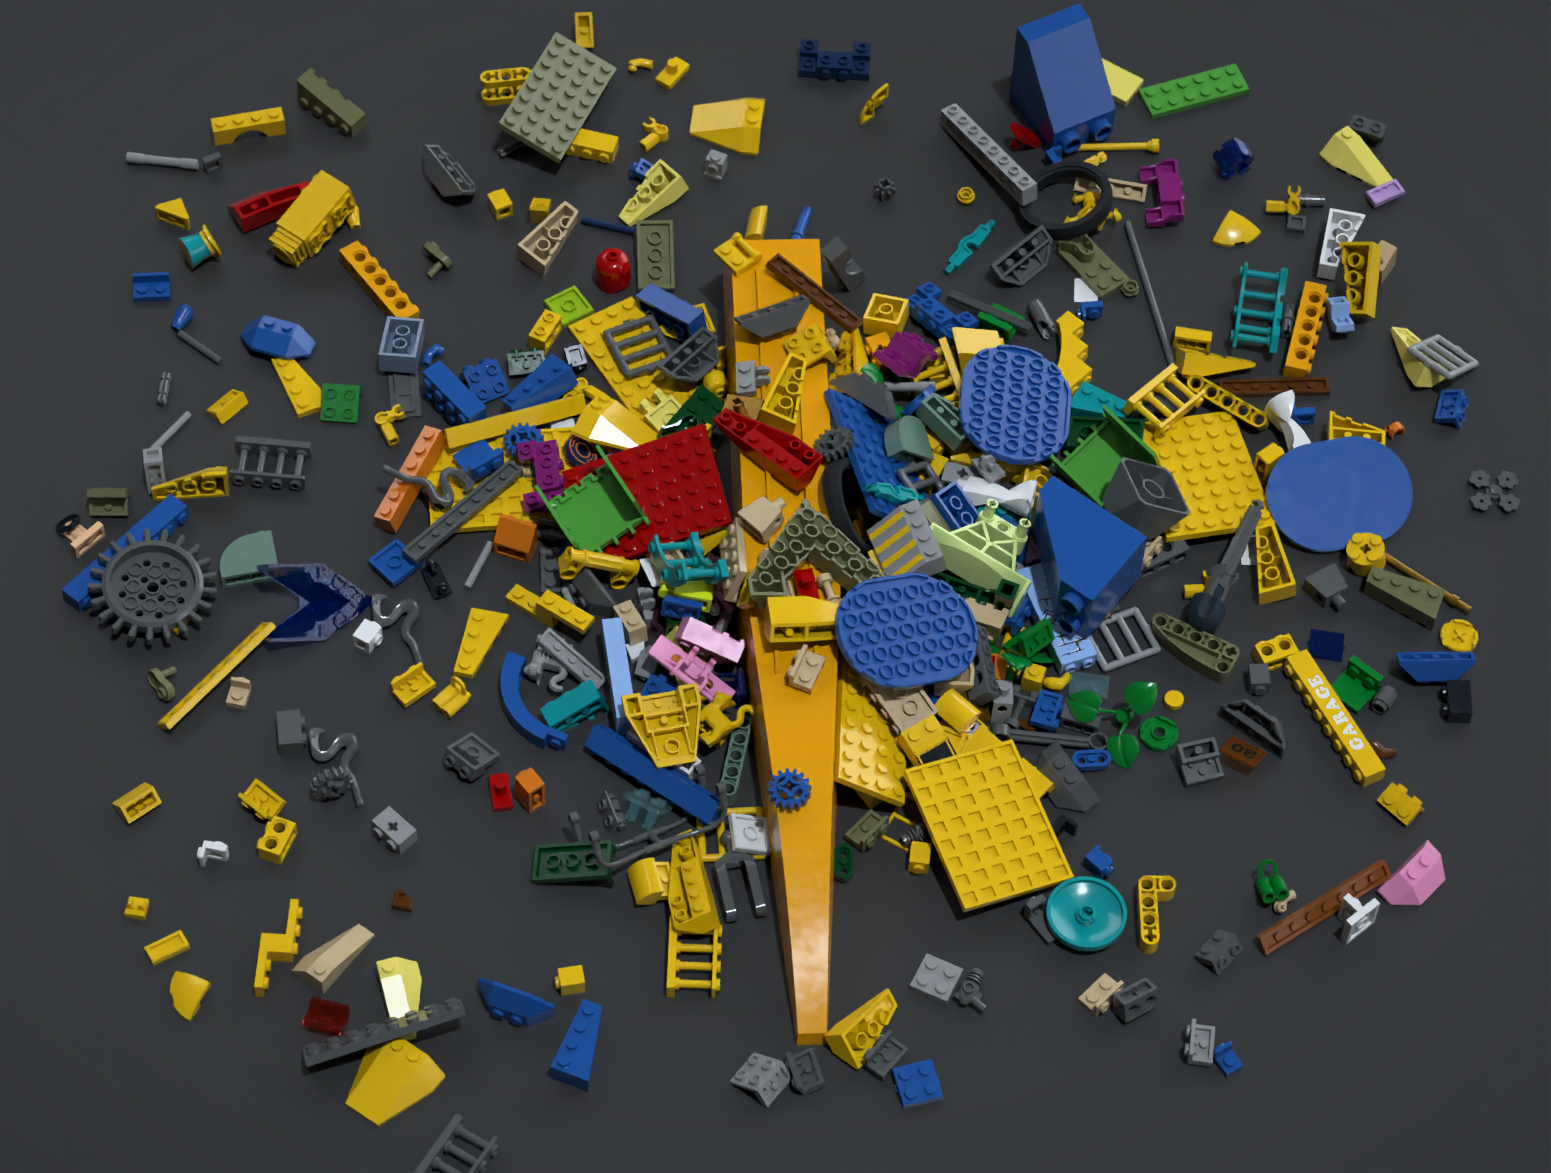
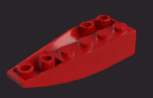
(265, 206)
(772, 448)

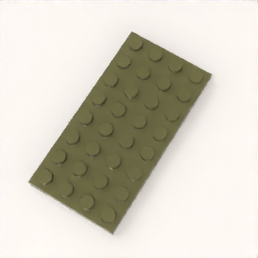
(556, 97)

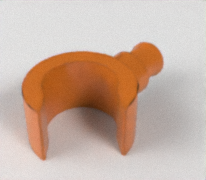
(1393, 428)

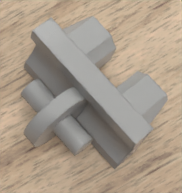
(988, 468)

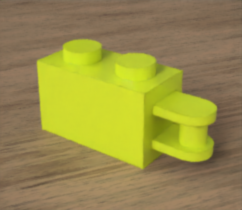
(694, 590)

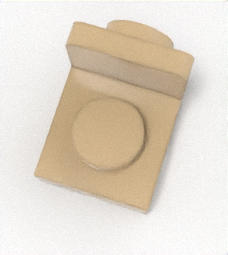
(238, 693)

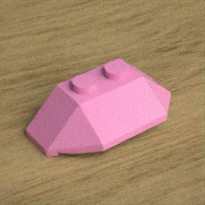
(1414, 878)

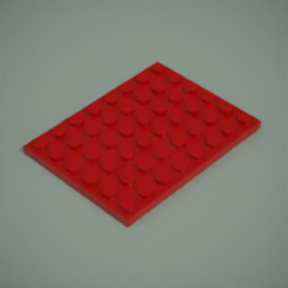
(674, 486)

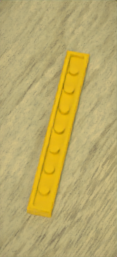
(499, 424)
(216, 675)

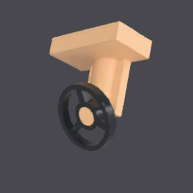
(81, 538)

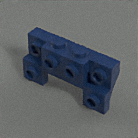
(834, 64)

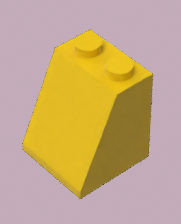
(971, 341)

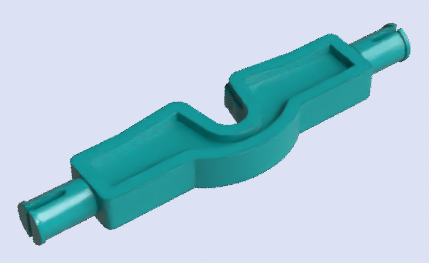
(963, 253)
(895, 495)

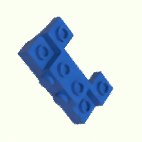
(935, 316)

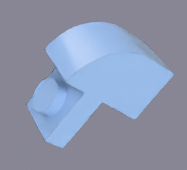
(1338, 315)

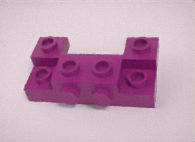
(1168, 191)
(547, 470)

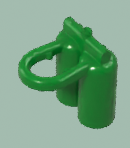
(1271, 887)

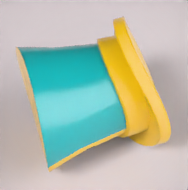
(199, 247)

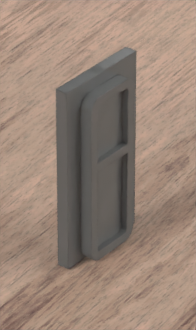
(405, 391)

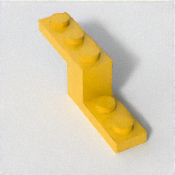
(550, 608)
(278, 948)

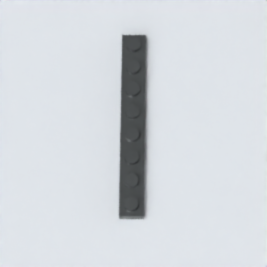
(462, 511)

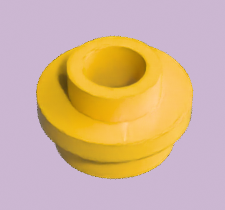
(965, 195)

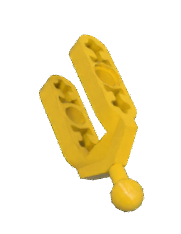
(500, 86)

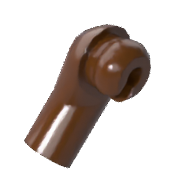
(1381, 751)

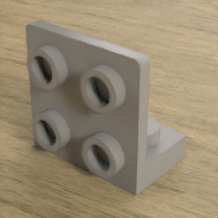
(762, 1076)

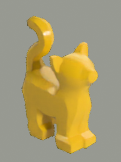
(717, 721)

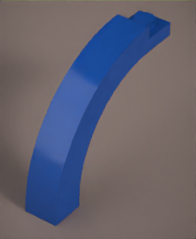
(516, 712)

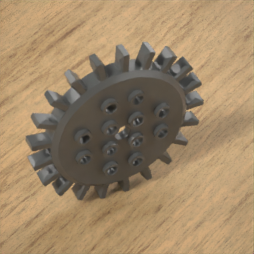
(130, 564)

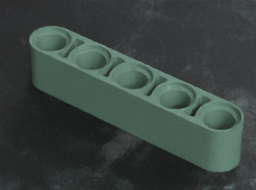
(738, 751)

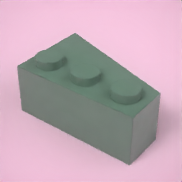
(943, 420)

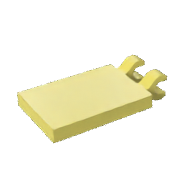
(1121, 83)
(662, 413)

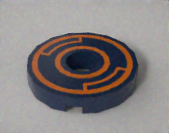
(574, 444)

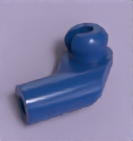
(429, 353)

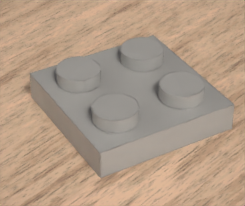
(936, 979)

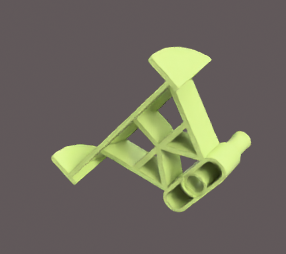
(986, 551)

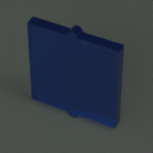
(1326, 645)

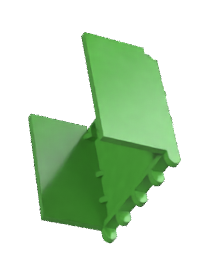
(1097, 458)
(597, 509)

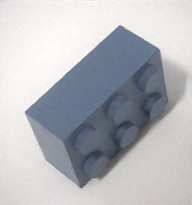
(401, 344)

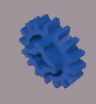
(519, 435)
(791, 780)

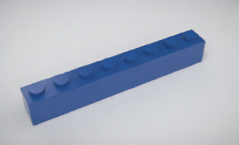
(165, 515)
(663, 781)

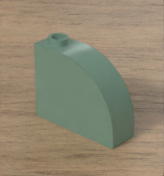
(908, 440)
(243, 555)

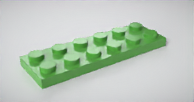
(1193, 91)

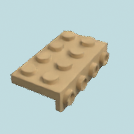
(733, 550)
(901, 706)

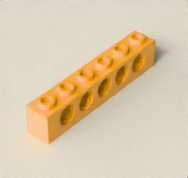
(377, 282)
(1304, 331)

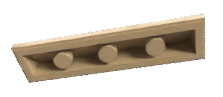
(1120, 189)

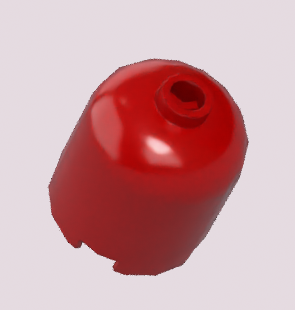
(612, 270)

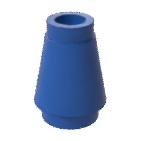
(182, 317)

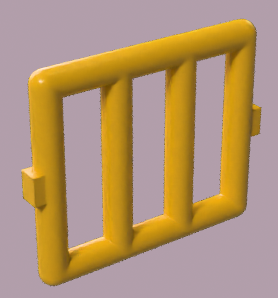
(758, 811)

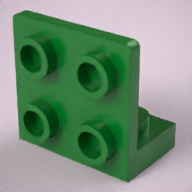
(988, 322)
(340, 402)
(1031, 639)
(1357, 684)

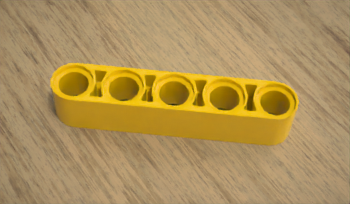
(1234, 408)

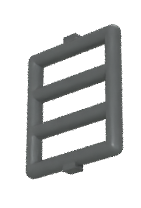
(622, 360)
(912, 467)

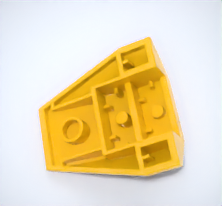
(730, 124)
(612, 425)
(666, 724)
(392, 1080)

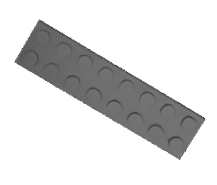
(390, 1029)

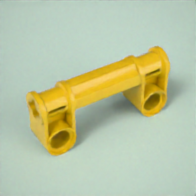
(620, 569)

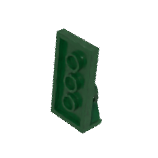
(698, 409)
(1081, 428)
(571, 862)

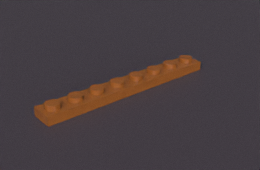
(1322, 907)

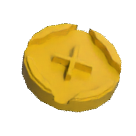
(1458, 636)

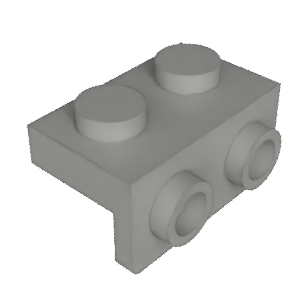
(1200, 1044)

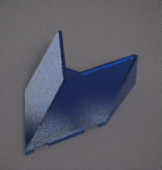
(324, 601)

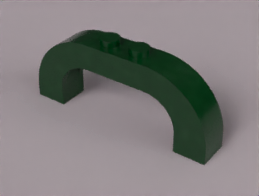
(1001, 597)

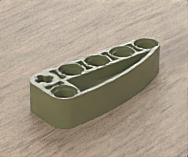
(1196, 654)

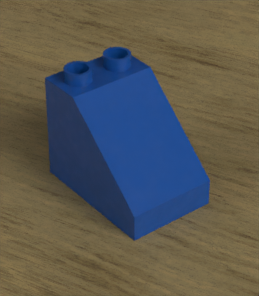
(1062, 80)
(1084, 556)

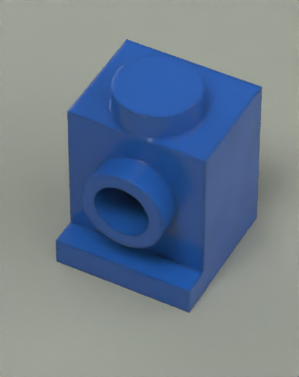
(1098, 863)

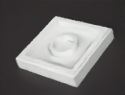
(749, 834)

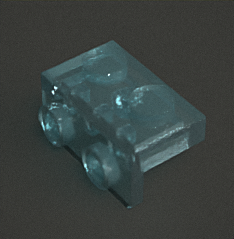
(1091, 682)

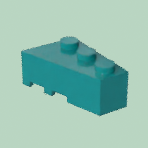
(1090, 399)
(575, 706)

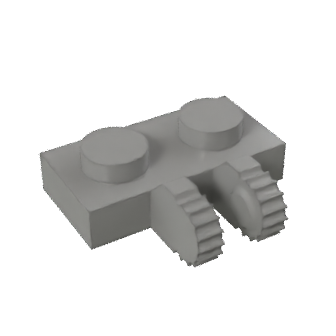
(750, 376)
(644, 604)

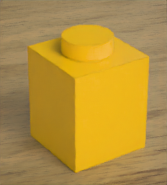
(500, 204)
(1033, 678)
(919, 857)
(570, 980)

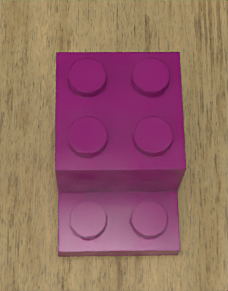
(906, 354)

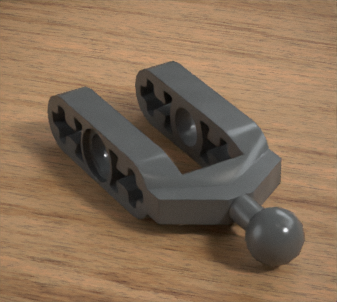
(736, 859)

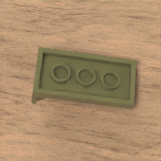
(655, 254)
(1091, 265)

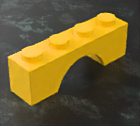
(227, 128)

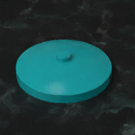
(1086, 913)

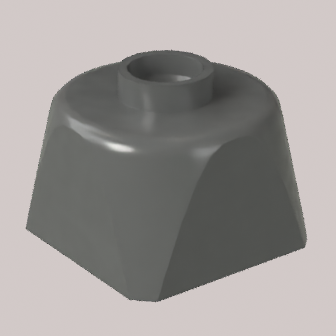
(1145, 497)

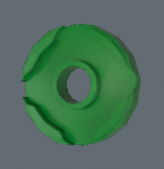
(1156, 743)

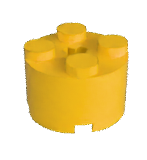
(1364, 552)

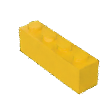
(594, 146)

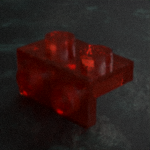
(327, 1016)

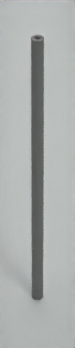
(1149, 293)

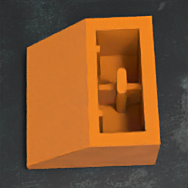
(515, 538)

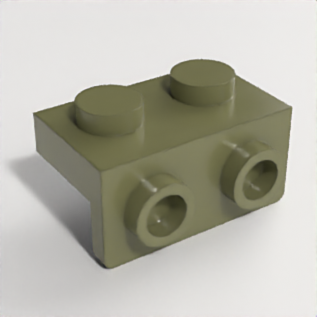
(867, 829)

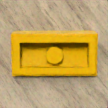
(227, 406)

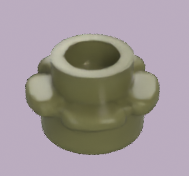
(1130, 284)

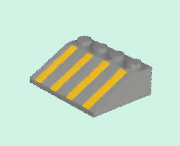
(906, 542)

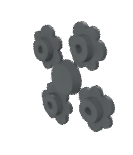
(1493, 491)

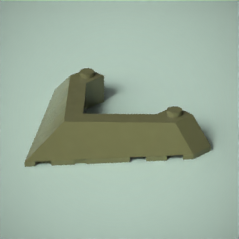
(814, 539)

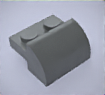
(1199, 761)

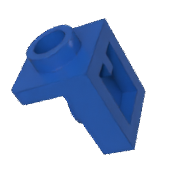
(1053, 155)
(639, 169)
(1090, 309)
(1303, 415)
(1226, 1059)

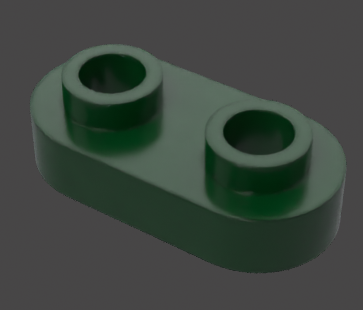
(843, 864)

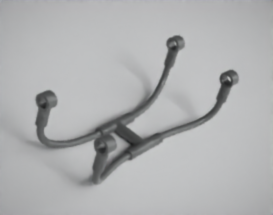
(652, 835)

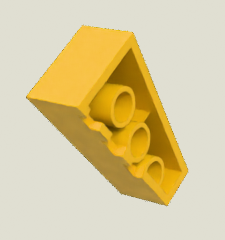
(1361, 276)
(783, 400)

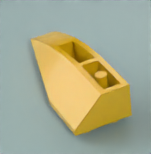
(799, 619)

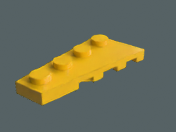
(478, 639)

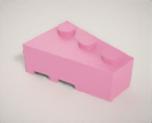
(709, 641)

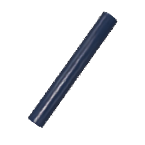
(608, 225)

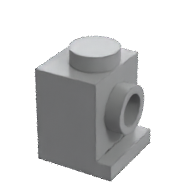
(715, 165)

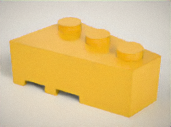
(1345, 427)

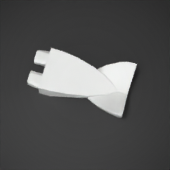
(1279, 414)
(1018, 499)

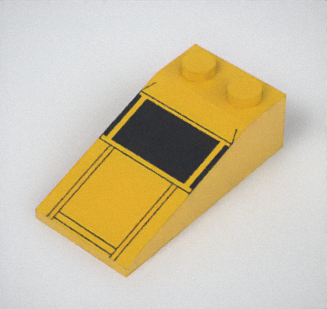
(926, 742)

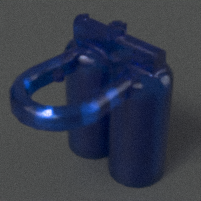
(740, 685)

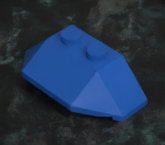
(278, 338)
(1436, 665)
(514, 1004)

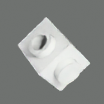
(368, 636)

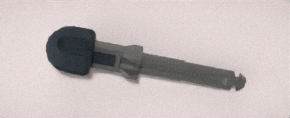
(1207, 607)

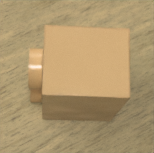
(633, 625)

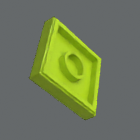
(570, 306)

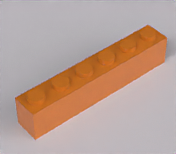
(403, 494)

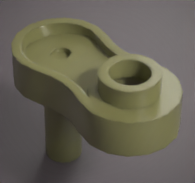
(443, 260)
(158, 681)

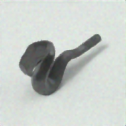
(439, 502)
(407, 605)
(345, 739)

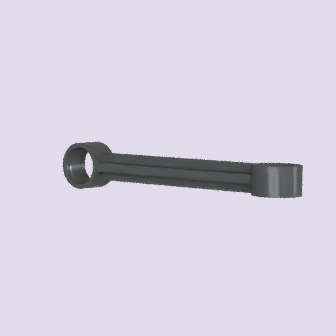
(1004, 733)

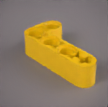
(1150, 914)

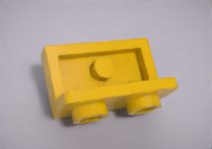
(411, 685)
(263, 800)
(1400, 803)

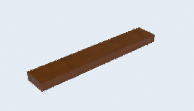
(818, 296)
(1273, 386)

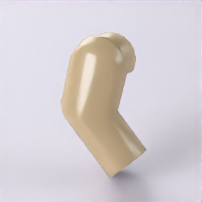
(832, 338)
(1280, 905)

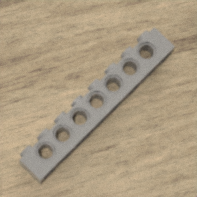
(989, 155)

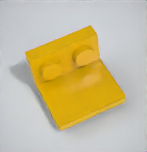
(811, 345)

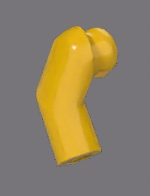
(1057, 683)

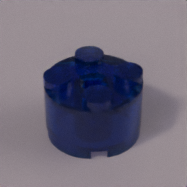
(1233, 158)

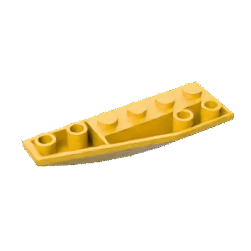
(690, 890)

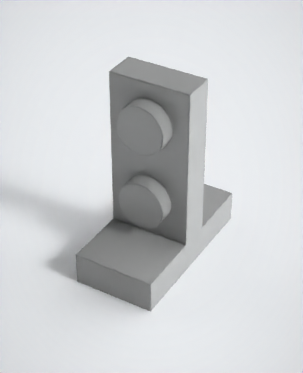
(153, 467)

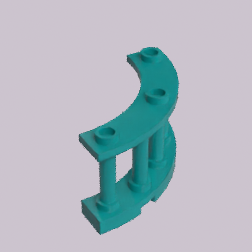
(1274, 316)
(675, 571)

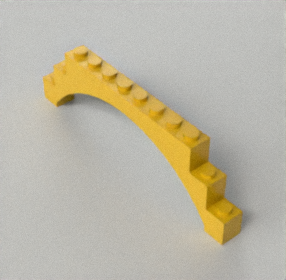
(1071, 363)

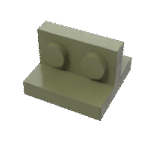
(109, 501)

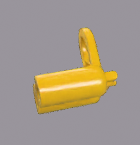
(451, 698)

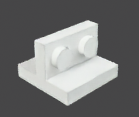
(1356, 917)

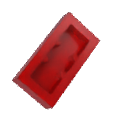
(1022, 136)
(806, 583)
(500, 792)

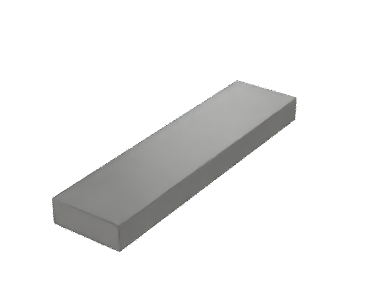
(570, 658)

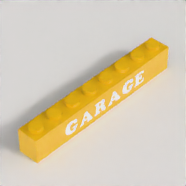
(1334, 718)

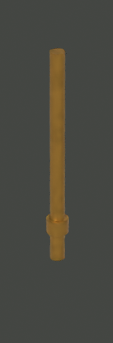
(1453, 600)

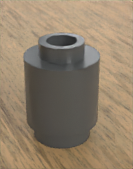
(1384, 699)

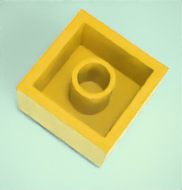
(885, 314)

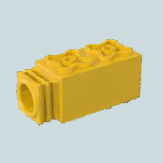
(312, 219)

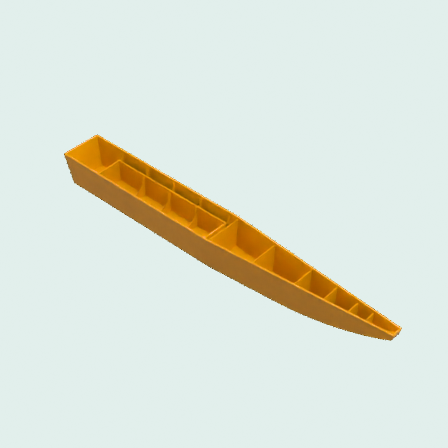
(789, 724)

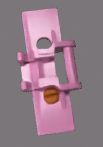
(688, 667)

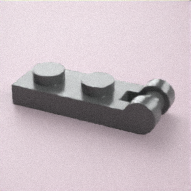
(550, 570)

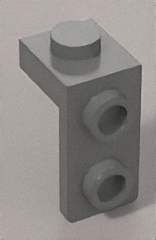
(1036, 915)

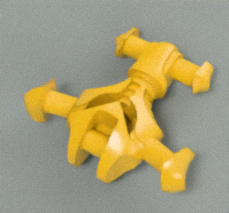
(1089, 202)

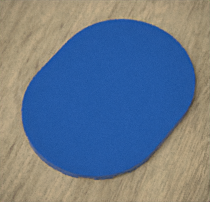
(1014, 404)
(1338, 489)
(906, 631)

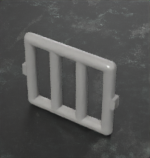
(1454, 370)
(1138, 653)

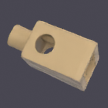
(1387, 260)
(763, 517)

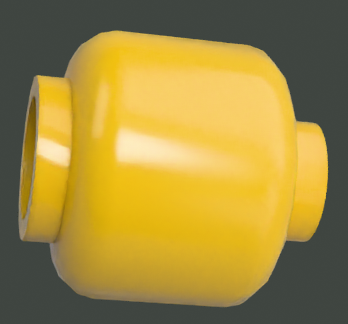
(716, 382)

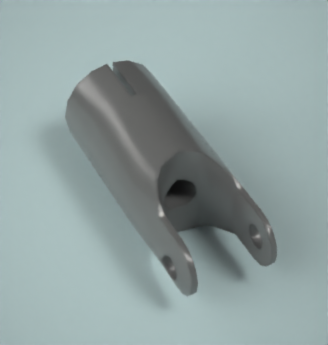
(1041, 317)

